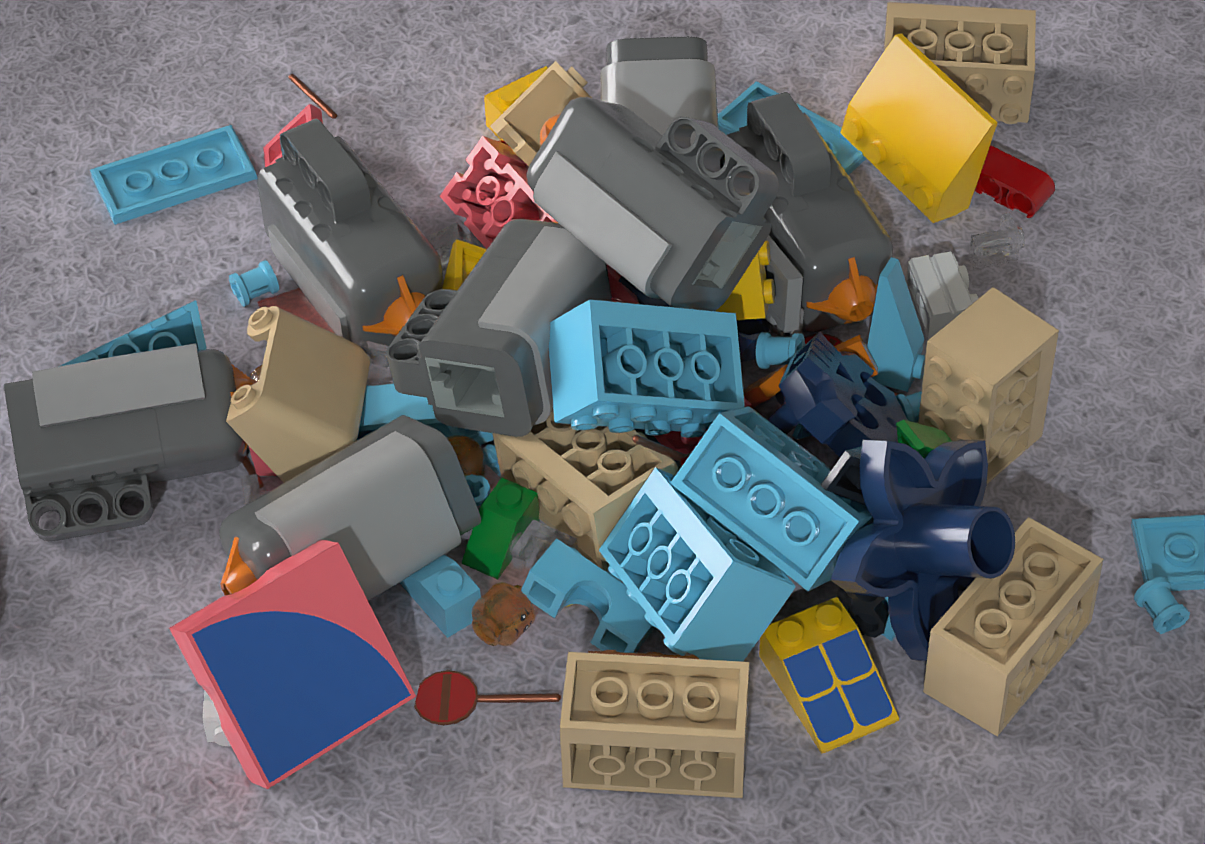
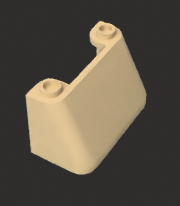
(545, 98)
(305, 393)

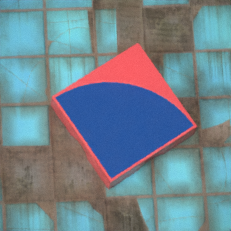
(294, 663)

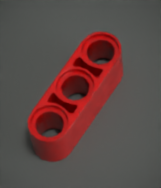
(1014, 182)

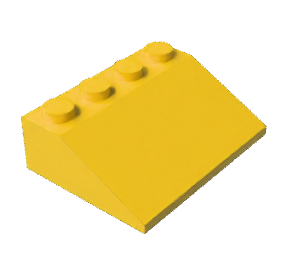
(920, 130)

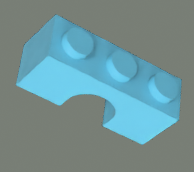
(569, 578)

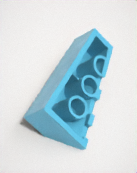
(171, 330)

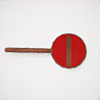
(453, 696)

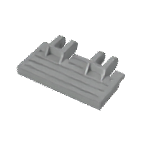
(786, 313)

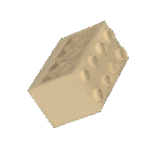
(977, 48)
(990, 378)
(580, 477)
(1012, 628)
(654, 724)

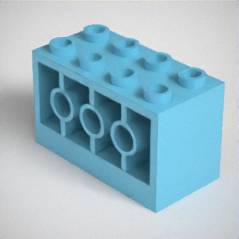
(644, 368)
(771, 495)
(693, 574)

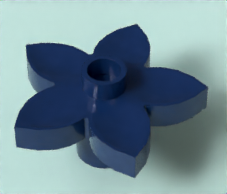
(924, 534)

